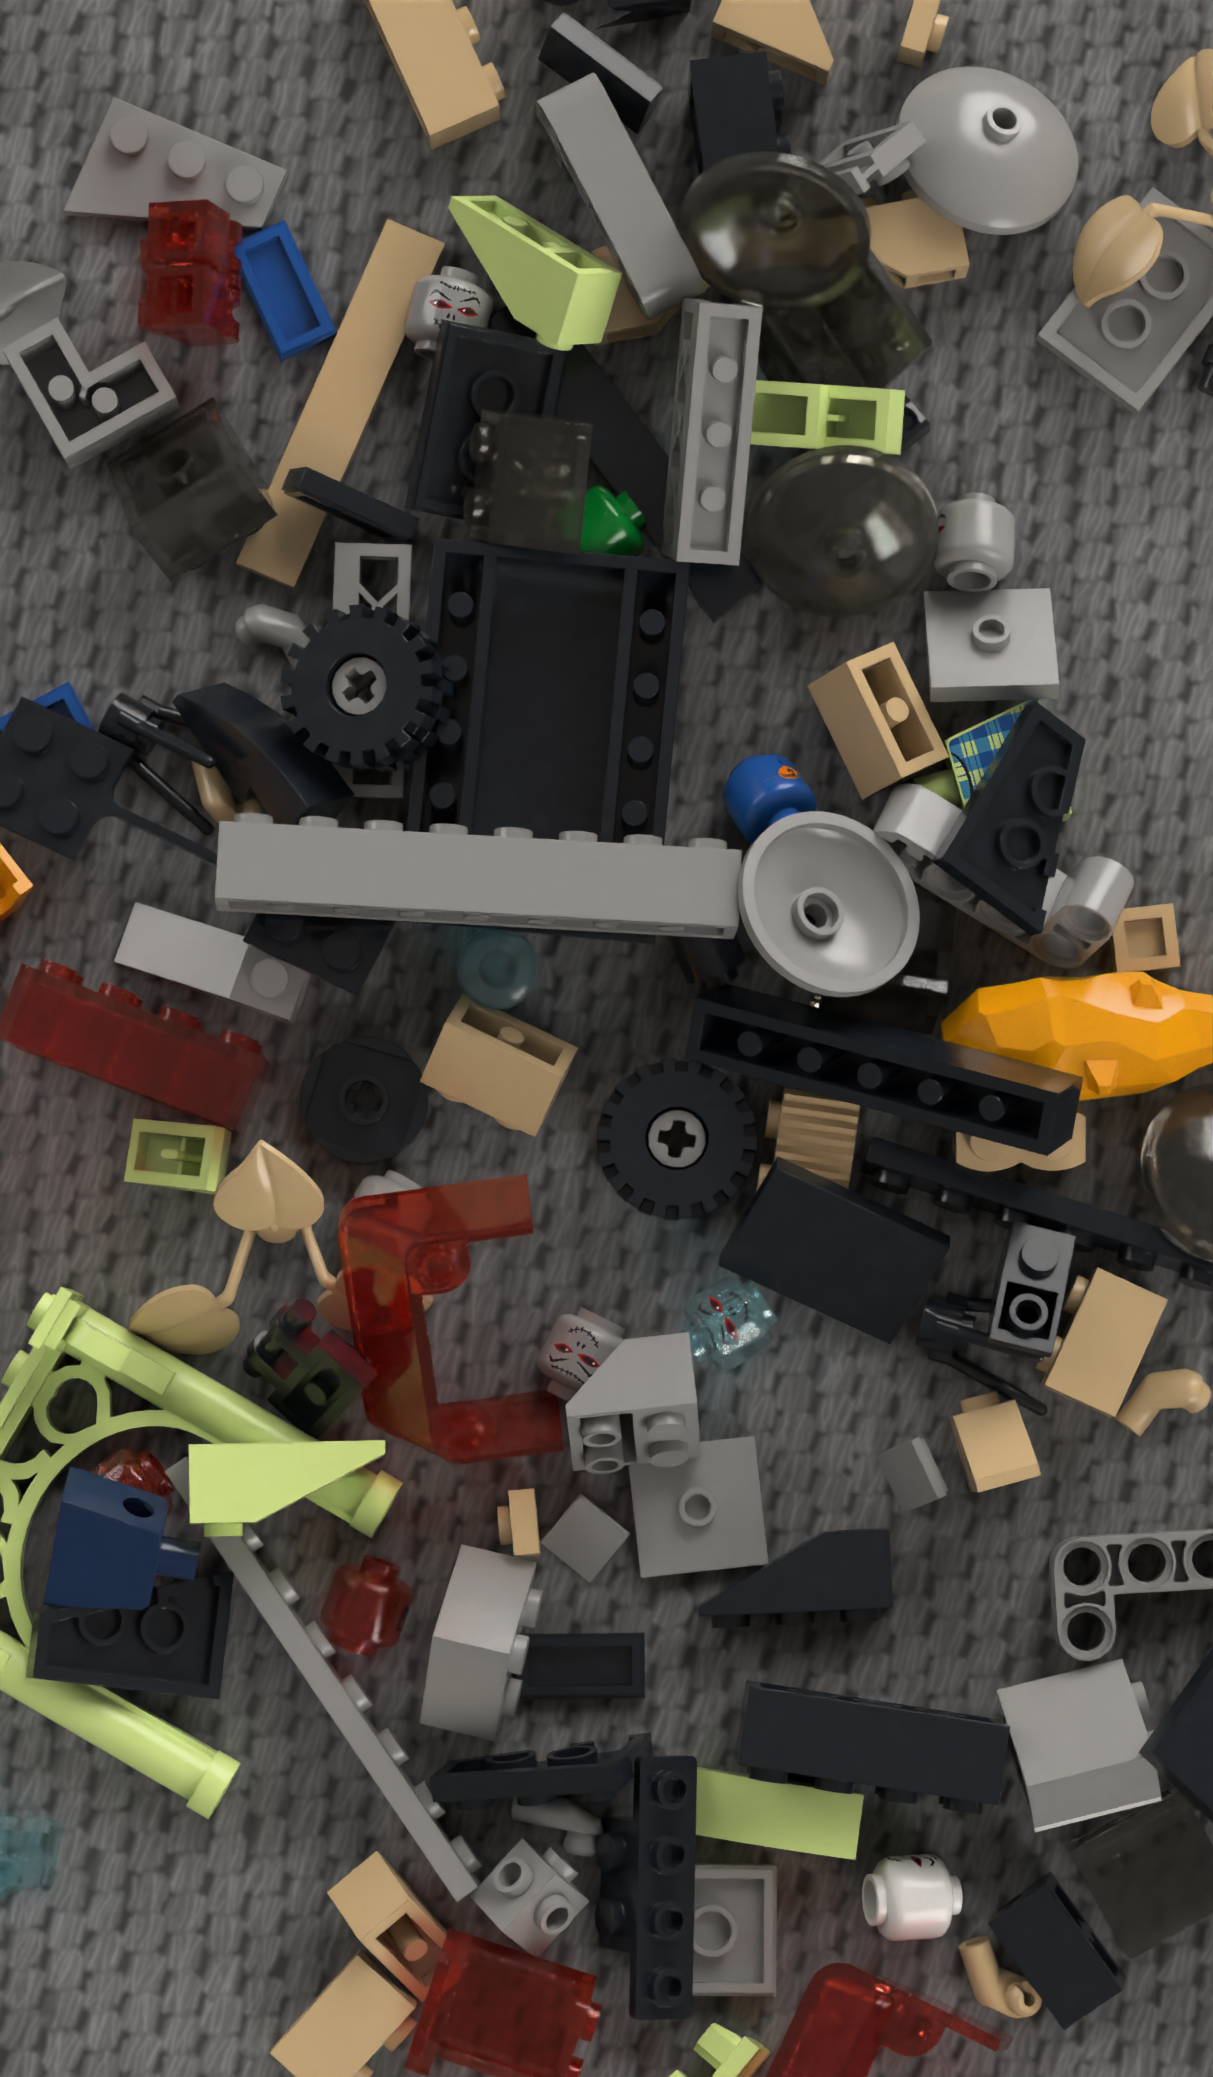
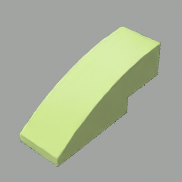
(827, 416)
(777, 1814)

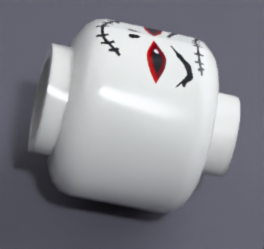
(911, 1897)

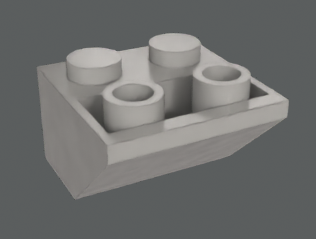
(637, 1408)

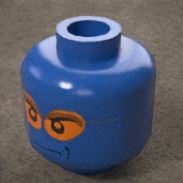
(763, 792)

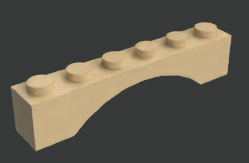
(906, 238)

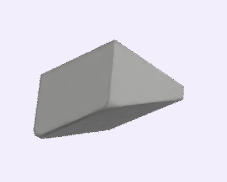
(912, 1474)
(585, 1537)

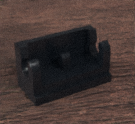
(1057, 1951)

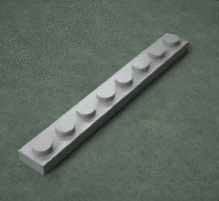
(344, 1702)

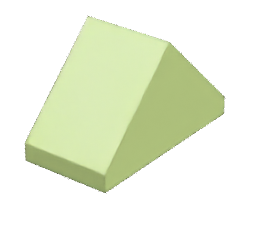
(177, 1155)

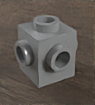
(531, 1896)

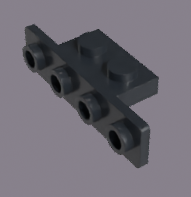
(651, 1886)

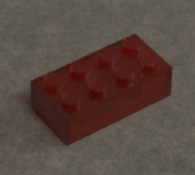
(134, 1049)

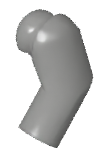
(271, 626)
(563, 1814)

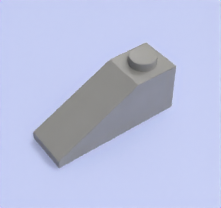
(211, 963)

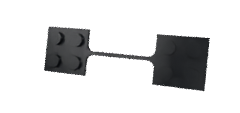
(63, 781)

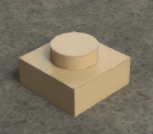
(923, 32)
(1145, 939)
(520, 1523)

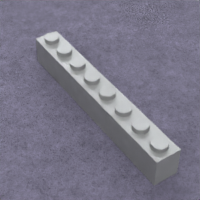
(477, 877)

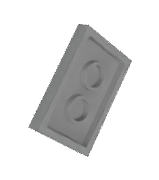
(1140, 333)

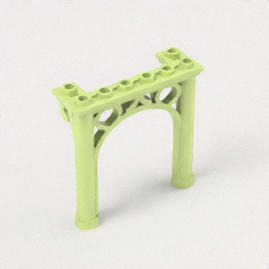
(188, 1403)

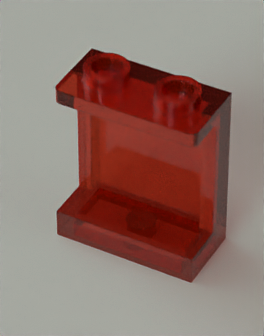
(503, 2012)

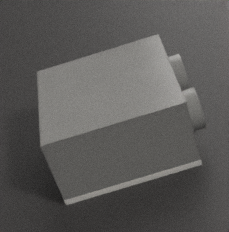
(1080, 1744)

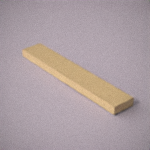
(343, 398)

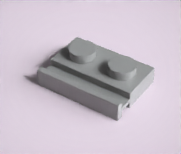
(875, 156)

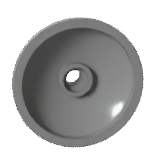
(985, 173)
(850, 888)

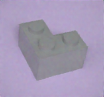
(85, 408)
(480, 1643)

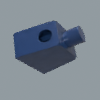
(112, 1545)

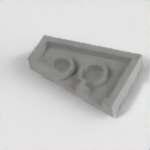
(153, 160)

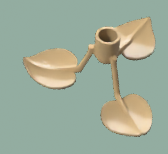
(1120, 237)
(263, 1197)

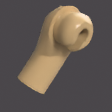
(218, 797)
(1163, 1391)
(994, 1985)

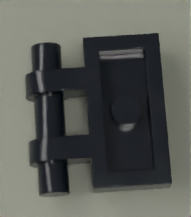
(327, 1374)

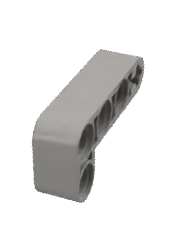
(619, 195)
(1078, 905)
(1113, 1577)

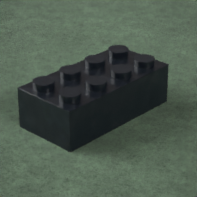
(873, 1744)

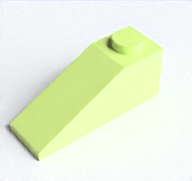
(539, 273)
(255, 1480)

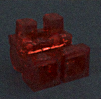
(191, 273)

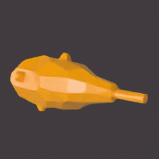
(1109, 1028)

